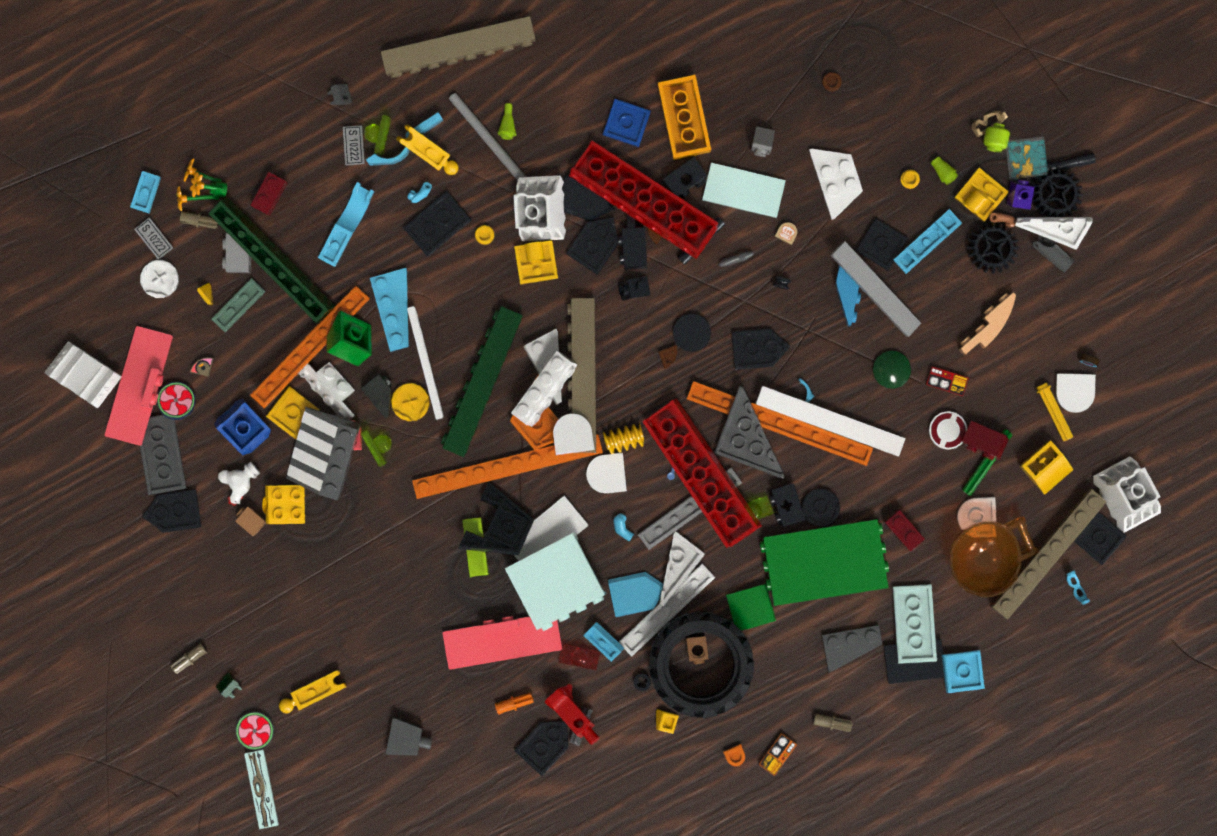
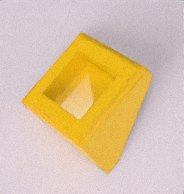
(206, 293)
(666, 721)

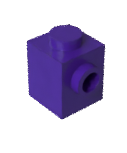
(1020, 194)

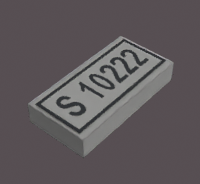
(353, 145)
(154, 238)

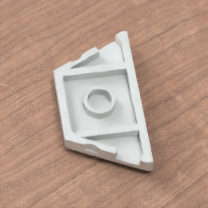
(836, 178)

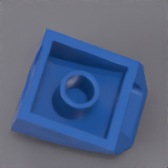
(242, 427)

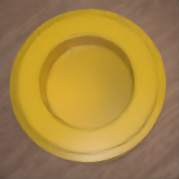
(484, 235)

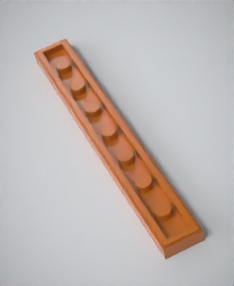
(306, 350)

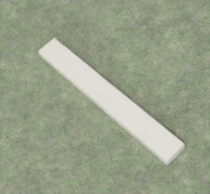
(830, 421)

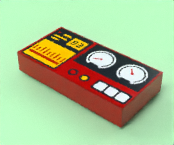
(947, 381)

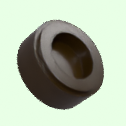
(1089, 360)

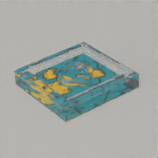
(1026, 158)

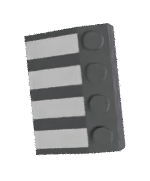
(323, 453)

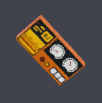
(777, 754)

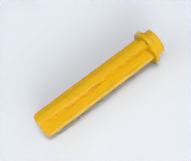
(1054, 411)

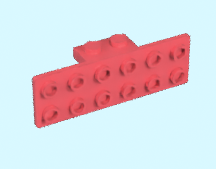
(139, 386)
(498, 642)

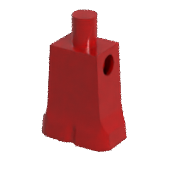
(564, 705)

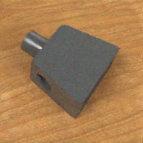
(406, 738)

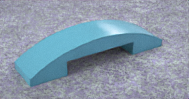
(927, 241)

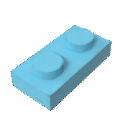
(145, 192)
(603, 641)

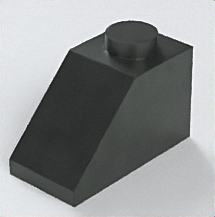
(380, 394)

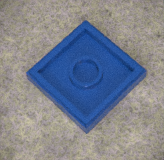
(626, 123)

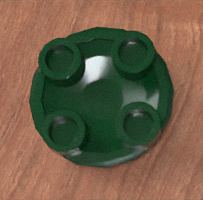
(891, 369)

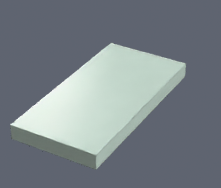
(743, 190)
(914, 624)

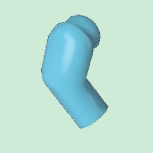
(423, 192)
(620, 527)

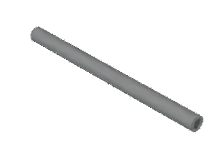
(486, 136)

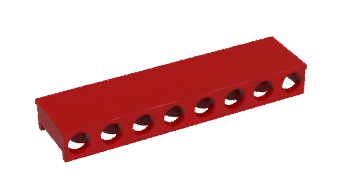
(644, 199)
(702, 473)

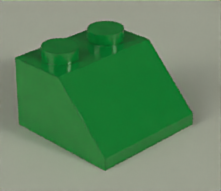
(349, 339)

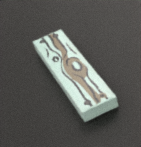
(261, 789)

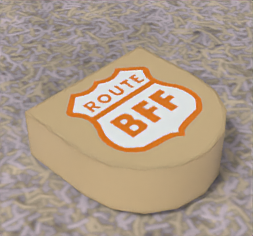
(787, 232)

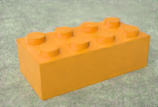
(684, 117)

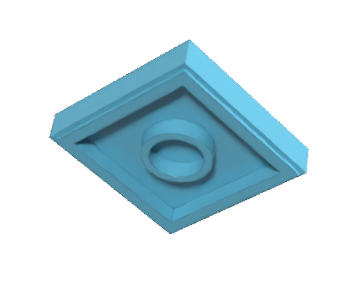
(963, 671)

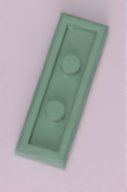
(238, 305)

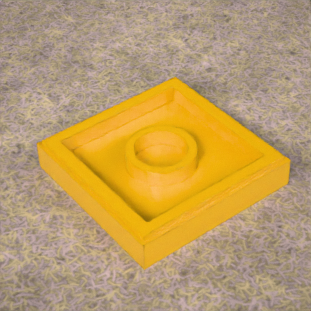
(289, 411)

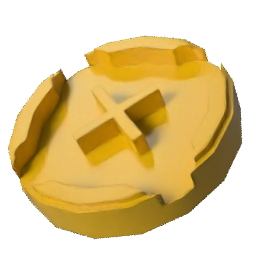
(410, 402)

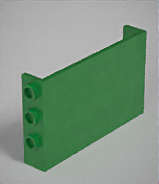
(825, 562)

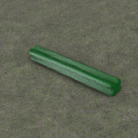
(981, 471)

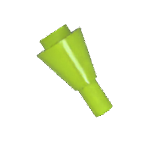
(507, 127)

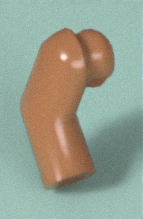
(1000, 217)

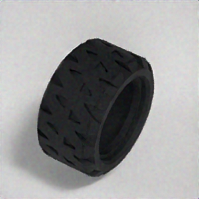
(711, 704)

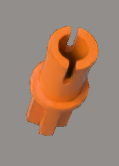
(514, 703)

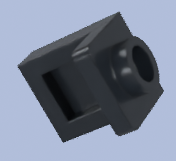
(634, 288)

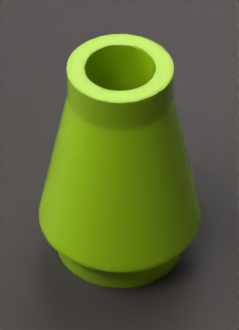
(945, 172)

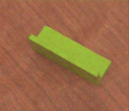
(476, 559)

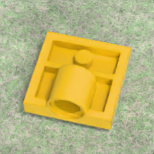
(981, 194)
(536, 262)
(284, 504)

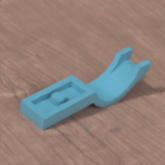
(421, 128)
(346, 225)

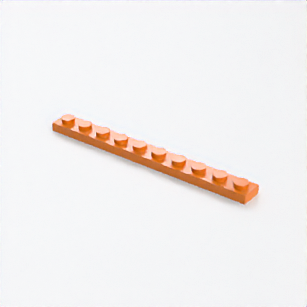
(785, 425)
(494, 470)

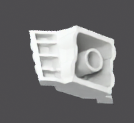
(540, 208)
(83, 374)
(1128, 493)

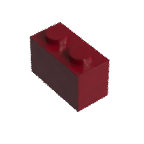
(269, 194)
(985, 441)
(904, 530)

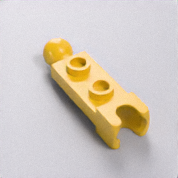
(428, 151)
(312, 693)

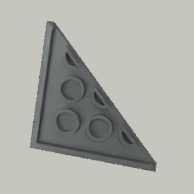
(745, 438)

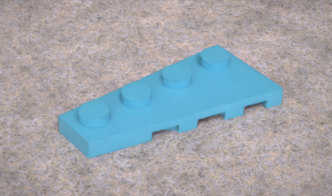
(392, 302)

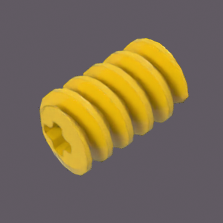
(624, 438)

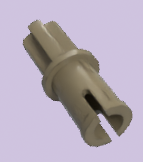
(198, 220)
(188, 658)
(832, 722)

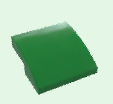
(751, 607)

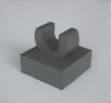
(340, 94)

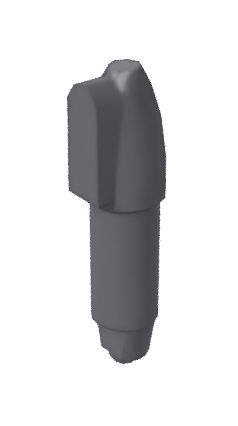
(736, 258)

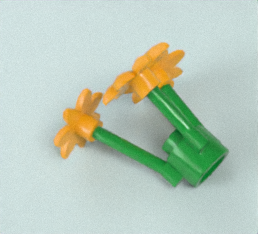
(217, 189)

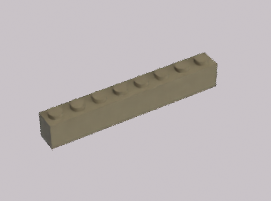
(458, 46)
(583, 354)
(1049, 553)

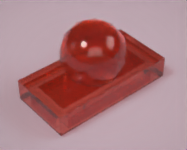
(579, 656)

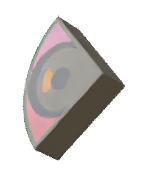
(202, 367)

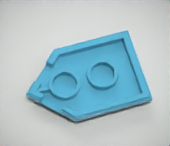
(634, 593)

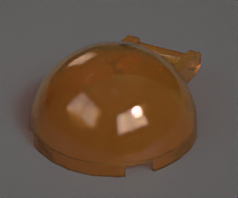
(989, 557)

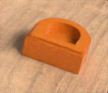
(735, 756)

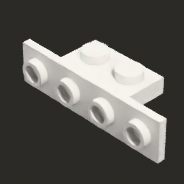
(330, 387)

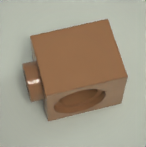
(250, 520)
(698, 640)

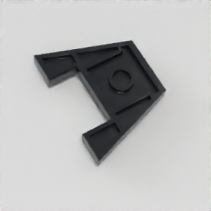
(507, 529)

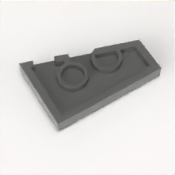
(850, 644)

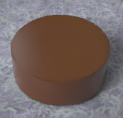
(831, 82)

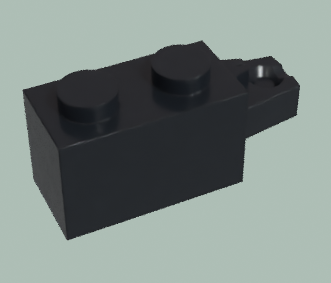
(634, 246)

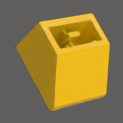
(1046, 467)

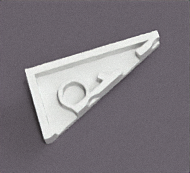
(1063, 230)
(541, 351)
(681, 562)

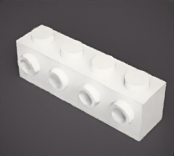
(544, 389)

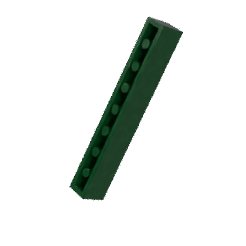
(271, 260)
(482, 382)

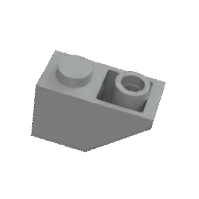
(762, 141)
(236, 258)

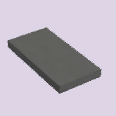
(162, 456)

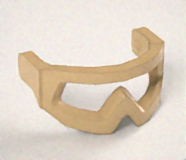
(1001, 116)

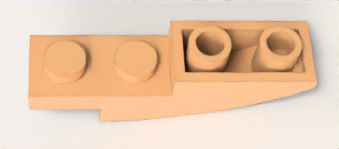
(995, 319)

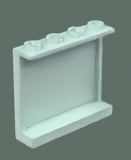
(555, 582)

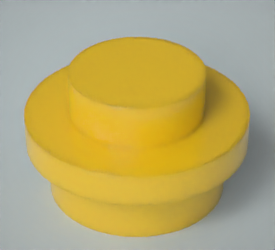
(910, 179)

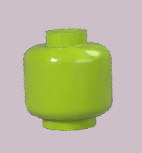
(996, 137)

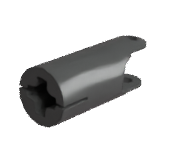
(1053, 253)

